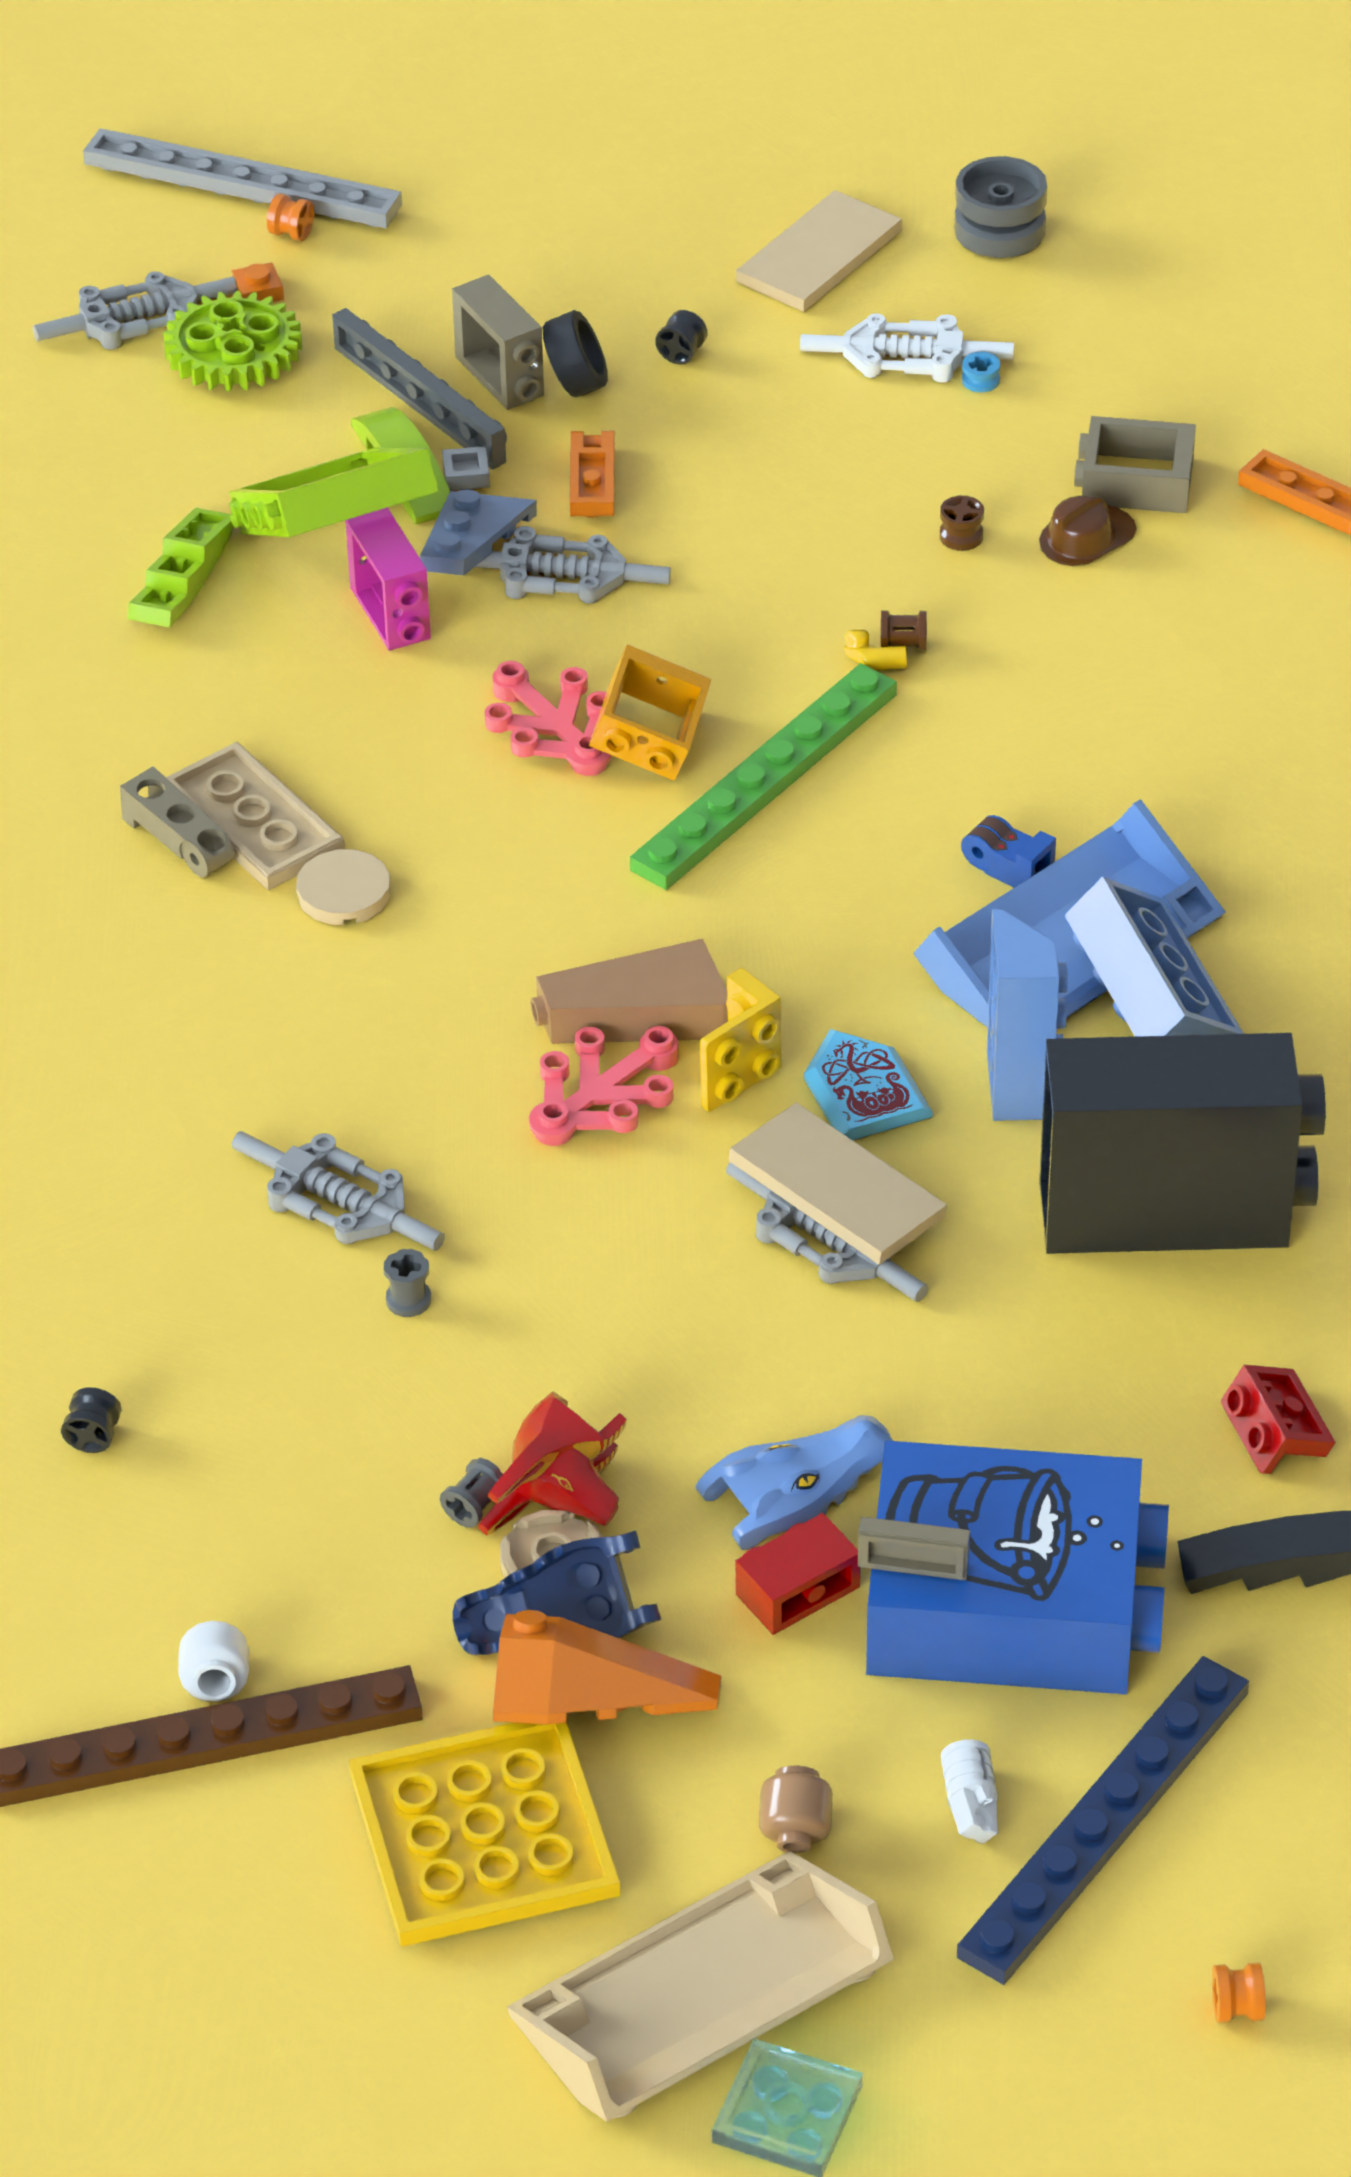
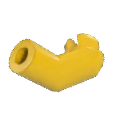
(877, 658)

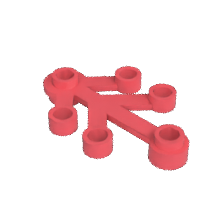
(513, 685)
(558, 1119)

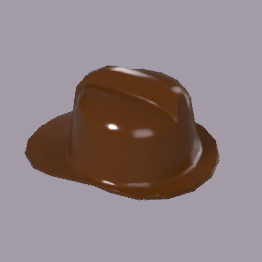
(1085, 530)

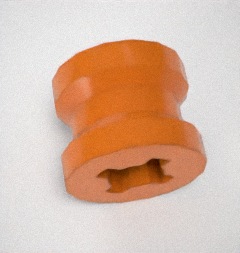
(290, 217)
(1238, 1992)

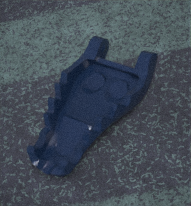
(571, 1581)

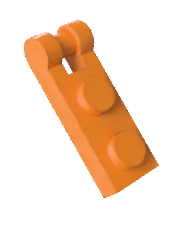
(592, 474)

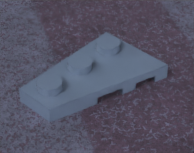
(470, 527)

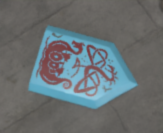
(863, 1086)

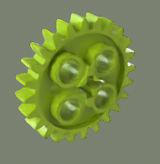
(232, 341)

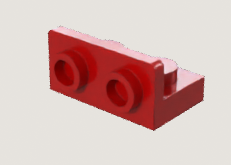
(1275, 1416)

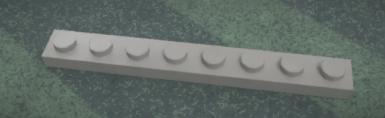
(241, 177)

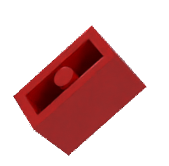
(797, 1573)

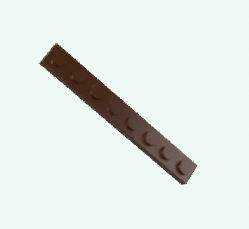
(208, 1735)

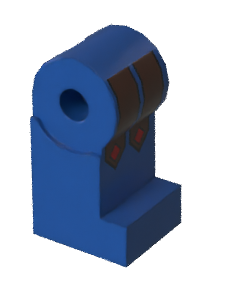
(1006, 851)

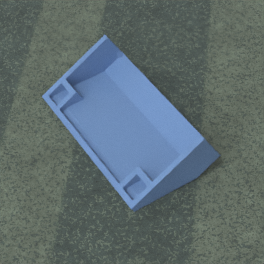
(1128, 852)

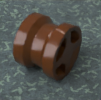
(961, 523)

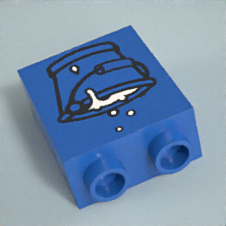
(1046, 1574)

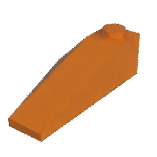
(564, 1667)

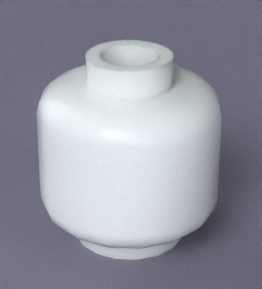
(213, 1661)

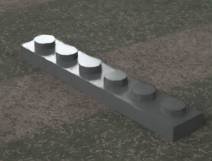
(418, 387)

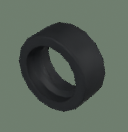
(575, 353)

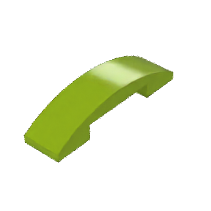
(395, 430)

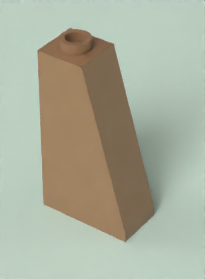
(633, 993)

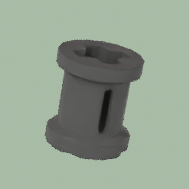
(407, 1289)
(471, 1493)

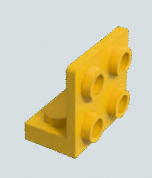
(743, 1047)

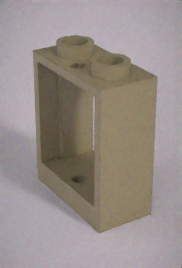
(498, 342)
(1137, 486)

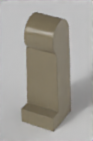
(176, 822)

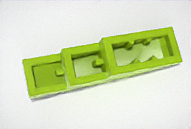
(183, 567)

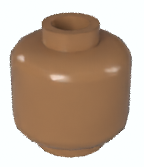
(795, 1808)

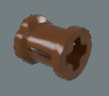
(917, 623)

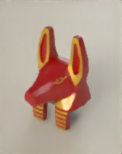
(557, 1465)

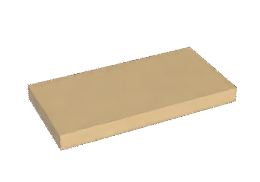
(819, 250)
(260, 814)
(837, 1183)

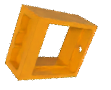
(681, 695)

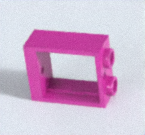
(390, 580)

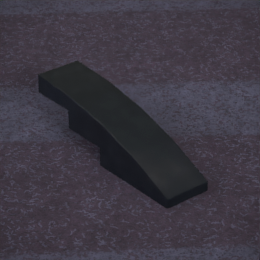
(1269, 1552)

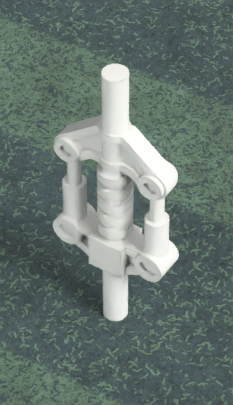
(868, 344)

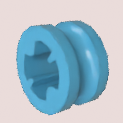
(980, 372)

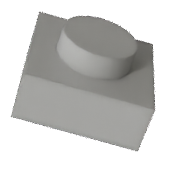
(466, 468)

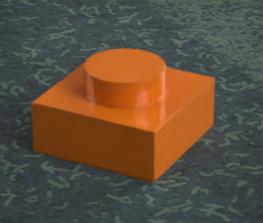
(259, 279)

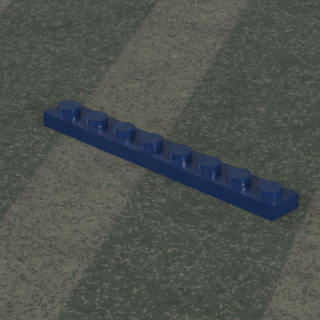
(1102, 1820)

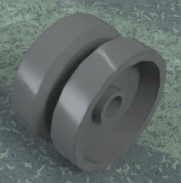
(1000, 206)

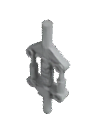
(106, 322)
(599, 571)
(304, 1169)
(847, 1264)

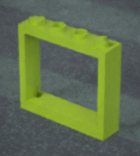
(332, 491)

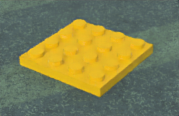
(482, 1829)

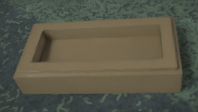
(913, 1548)

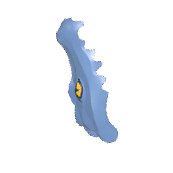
(795, 1477)

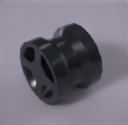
(681, 337)
(91, 1420)

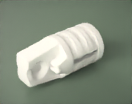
(971, 1788)

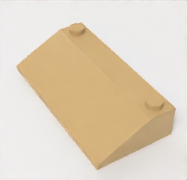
(703, 1983)

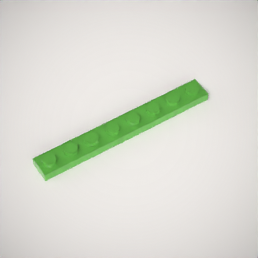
(762, 776)

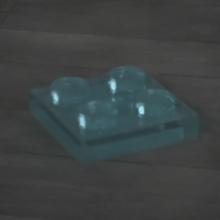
(787, 2108)

